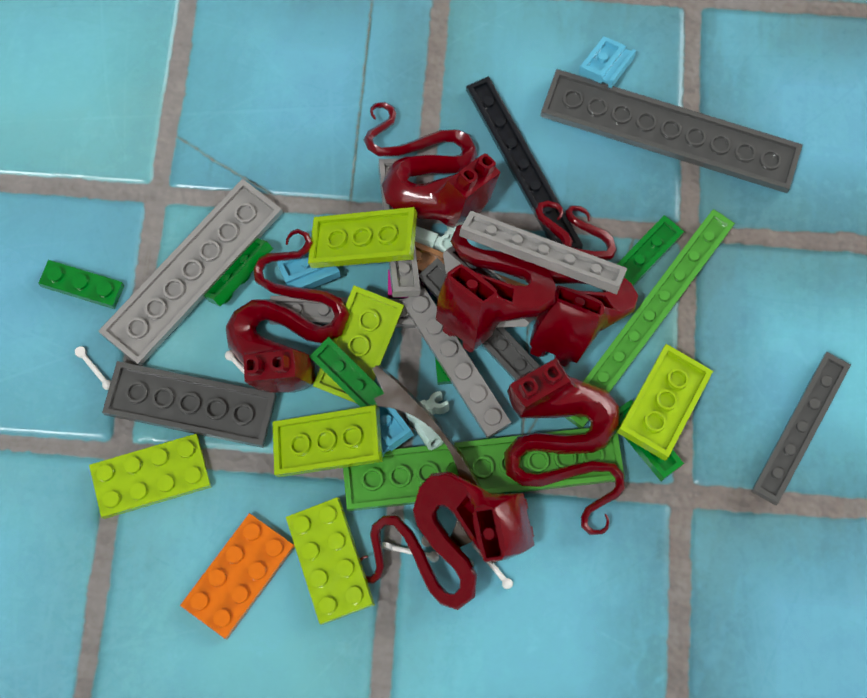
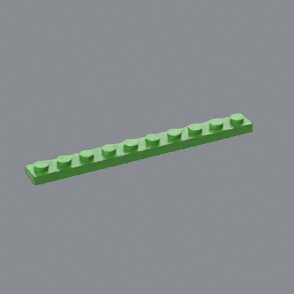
(657, 305)

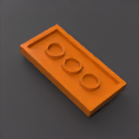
(237, 576)

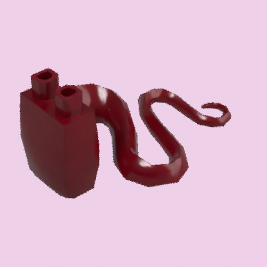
(443, 199)
(475, 304)
(580, 315)
(266, 362)
(553, 394)
(492, 521)

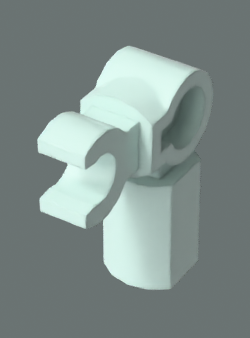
(433, 239)
(426, 433)

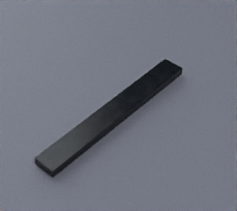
(518, 155)

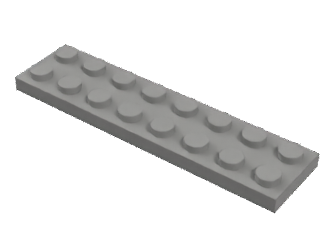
(190, 272)

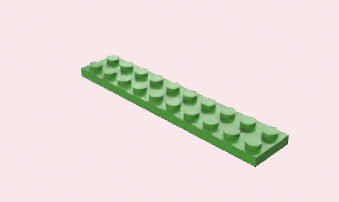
(405, 469)

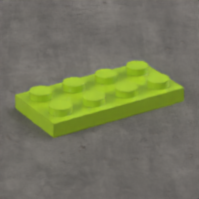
(363, 238)
(364, 336)
(665, 402)
(327, 441)
(149, 476)
(330, 561)

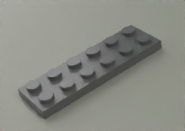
(189, 404)

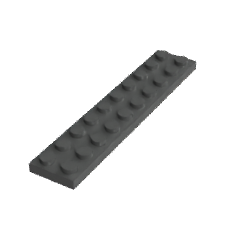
(672, 131)

